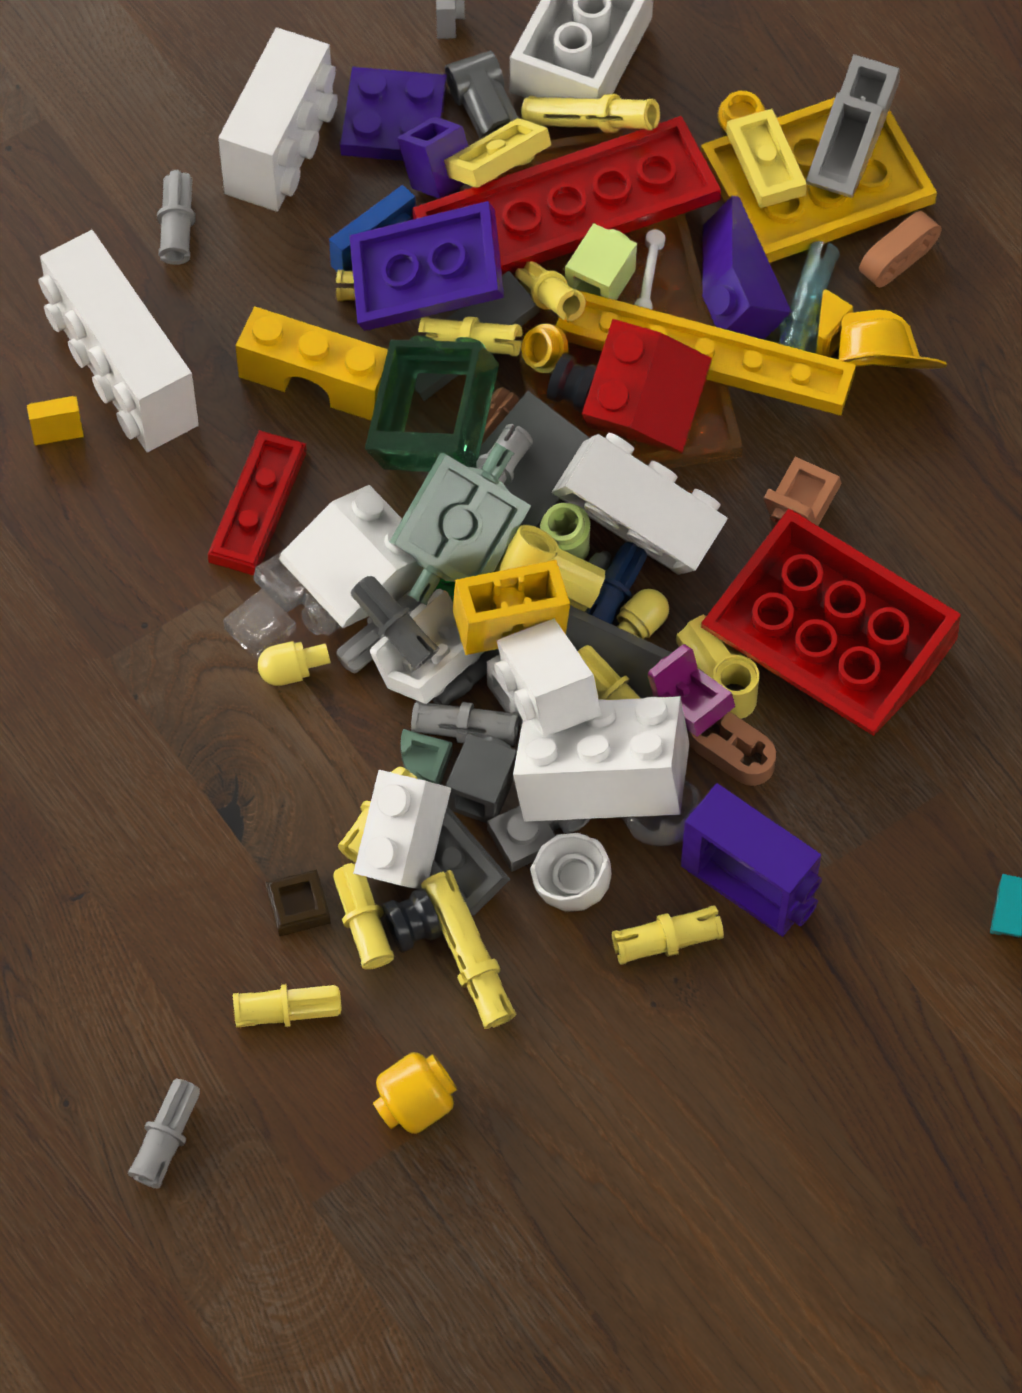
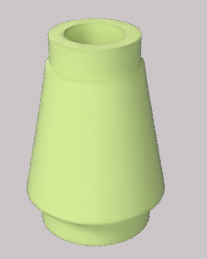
(569, 528)

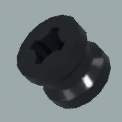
(571, 381)
(412, 920)

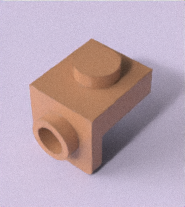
(804, 490)

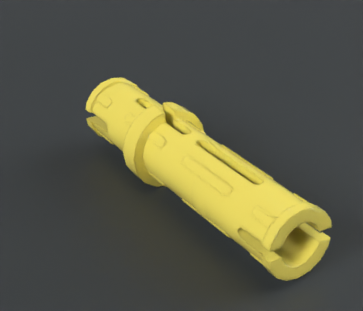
(607, 113)
(476, 967)

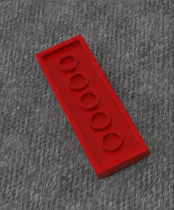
(610, 184)

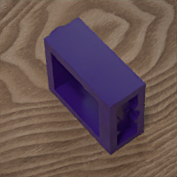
(751, 860)

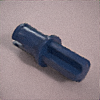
(618, 581)

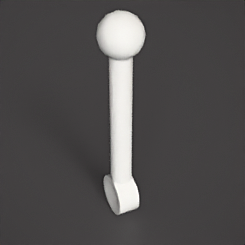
(654, 241)

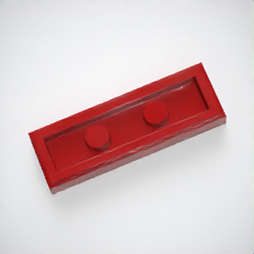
(257, 502)

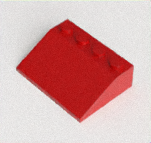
(834, 623)

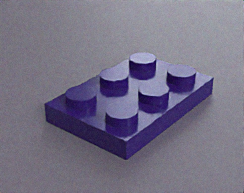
(426, 266)

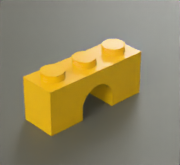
(281, 348)

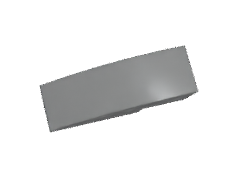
(853, 126)

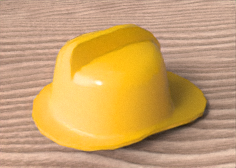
(881, 340)

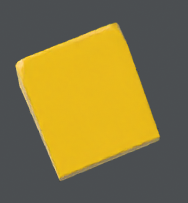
(829, 326)

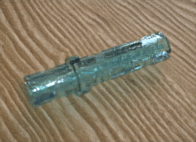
(801, 325)

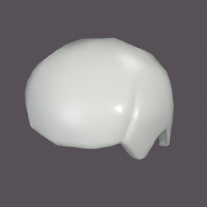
(571, 872)

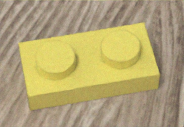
(498, 152)
(766, 158)

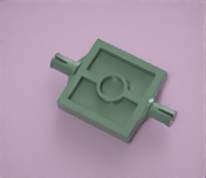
(459, 521)

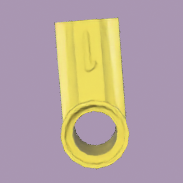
(536, 546)
(723, 665)

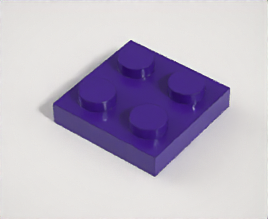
(385, 106)

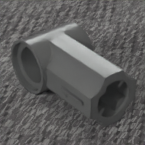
(480, 88)

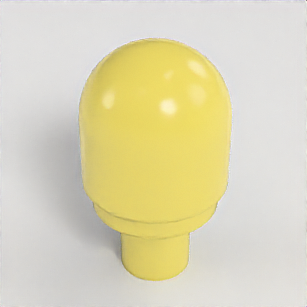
(644, 613)
(290, 662)

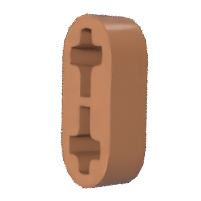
(900, 249)
(731, 744)

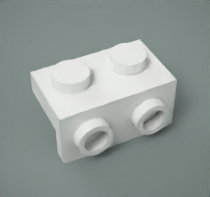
(431, 678)

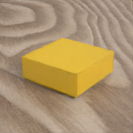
(55, 420)

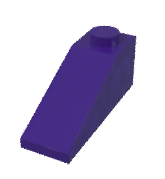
(738, 276)

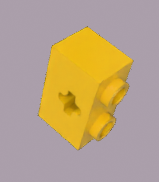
(508, 602)

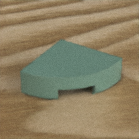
(425, 755)

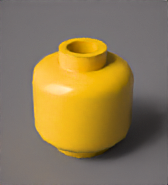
(414, 1093)

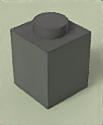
(481, 777)

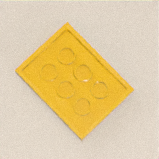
(888, 189)

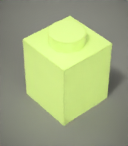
(602, 263)

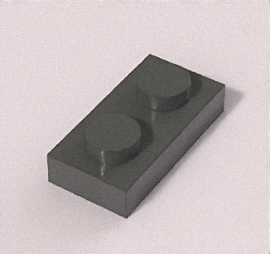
(471, 864)

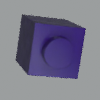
(424, 155)

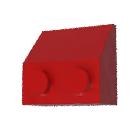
(646, 387)

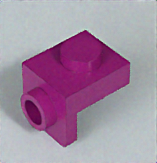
(701, 696)

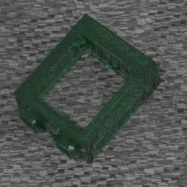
(419, 451)

